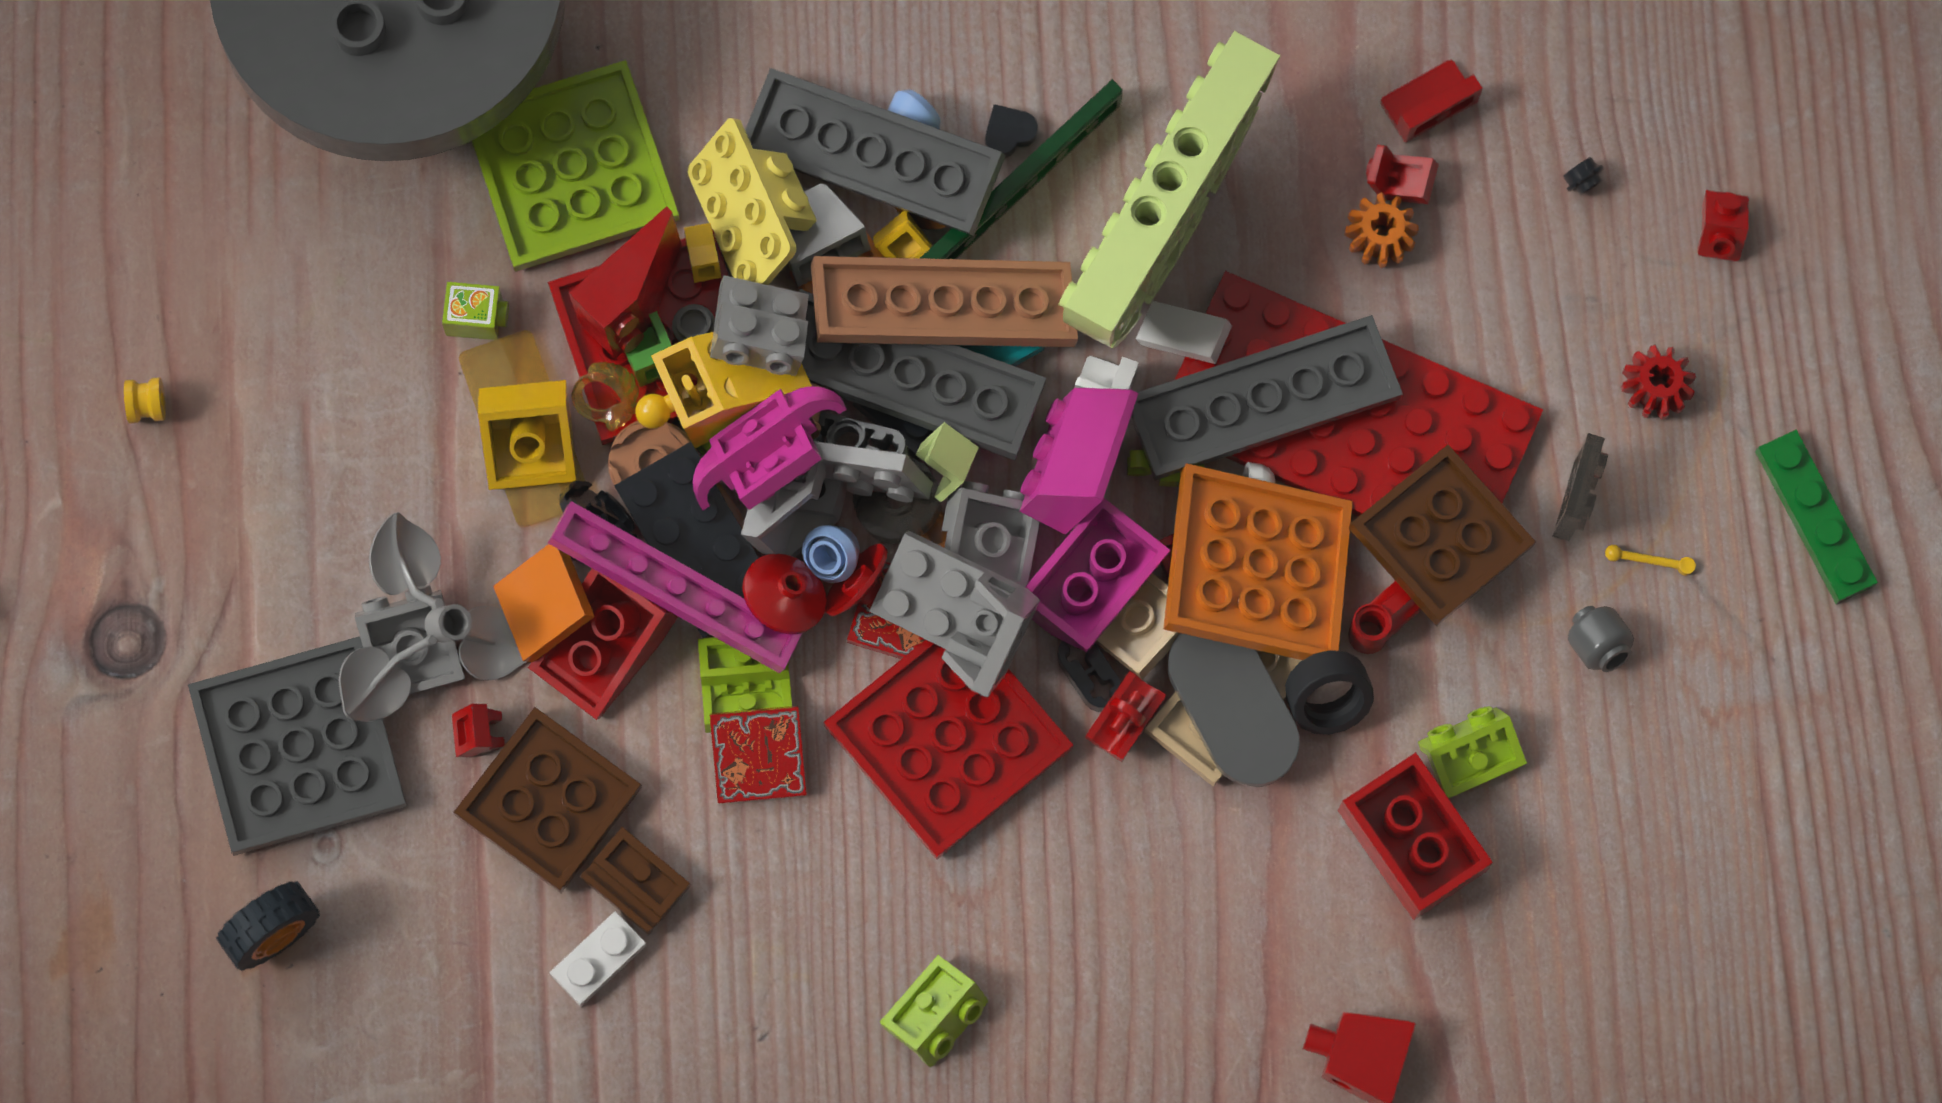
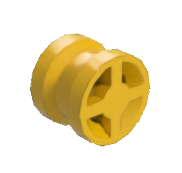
(144, 400)

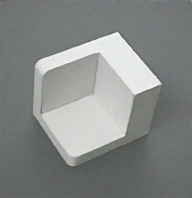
(1107, 375)

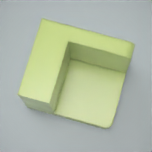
(949, 455)

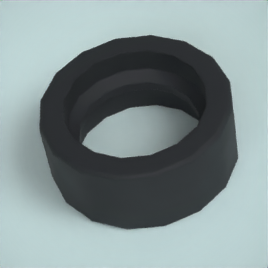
(1334, 715)

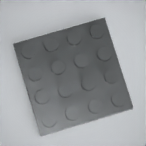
(288, 752)

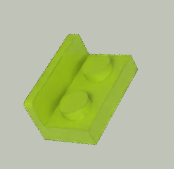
(1473, 750)
(935, 1011)

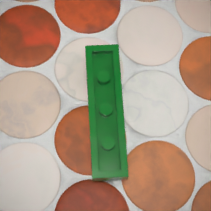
(1816, 516)

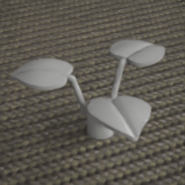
(402, 560)

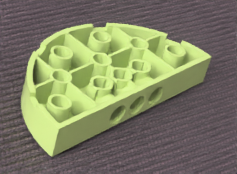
(1172, 194)

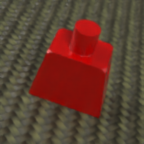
(1363, 1054)

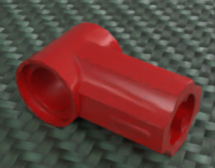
(1388, 611)

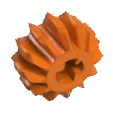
(1382, 214)

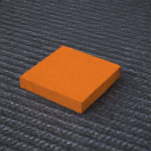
(543, 602)

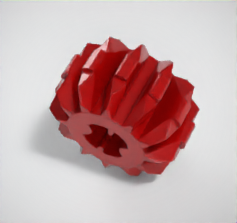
(1655, 367)

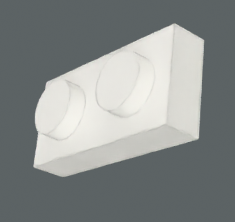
(598, 959)

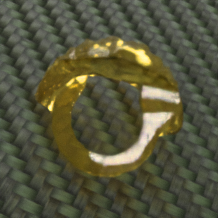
(622, 383)

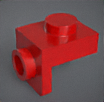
(1401, 175)
(1723, 225)

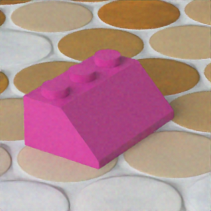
(1076, 455)
(1094, 575)

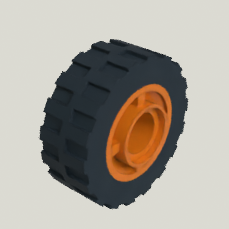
(268, 925)

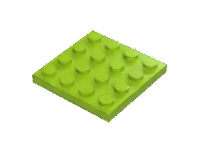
(573, 167)

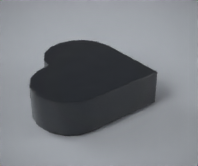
(1010, 129)

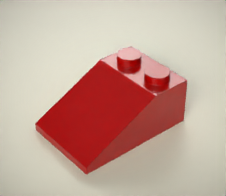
(627, 286)
(609, 649)

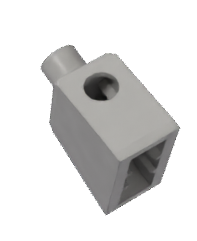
(833, 234)

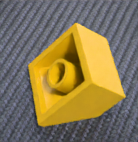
(526, 434)

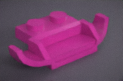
(765, 446)

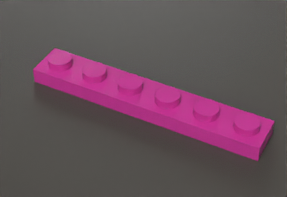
(670, 585)

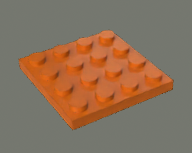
(1257, 564)

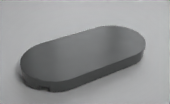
(1234, 709)

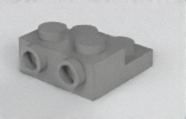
(760, 326)
(991, 530)
(401, 625)

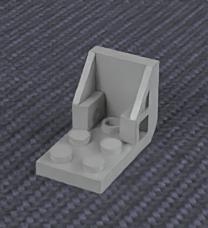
(796, 509)
(957, 607)

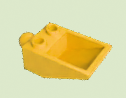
(721, 390)

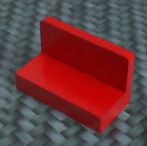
(1430, 99)

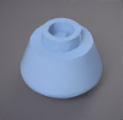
(914, 106)
(831, 553)

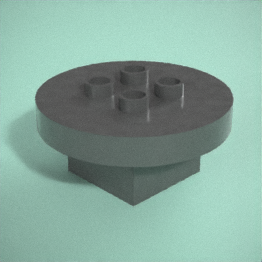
(388, 72)

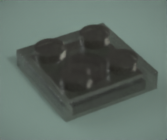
(1584, 475)

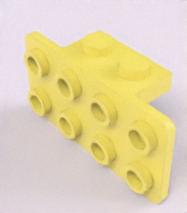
(750, 203)

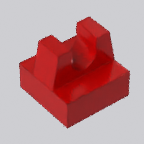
(473, 730)

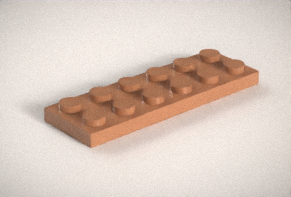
(941, 301)

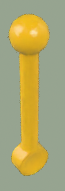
(1684, 566)

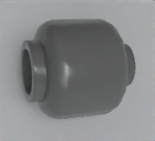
(1600, 638)

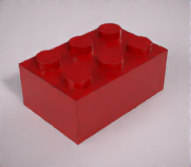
(1414, 836)

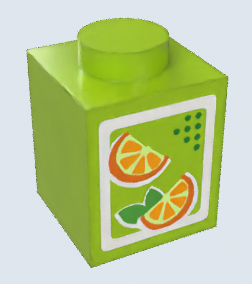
(474, 311)

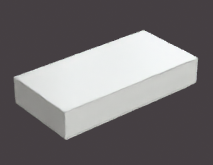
(1183, 332)

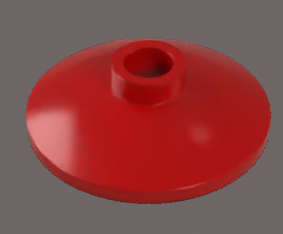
(861, 585)
(775, 603)

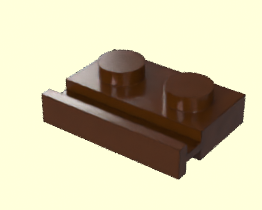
(635, 880)

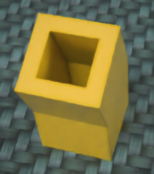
(702, 252)

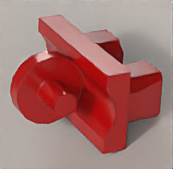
(1125, 716)

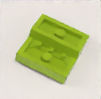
(737, 681)

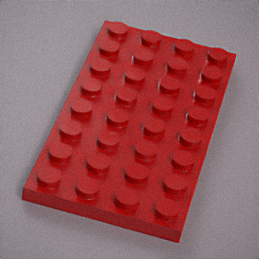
(1380, 447)

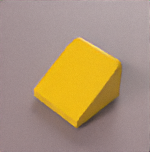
(901, 238)

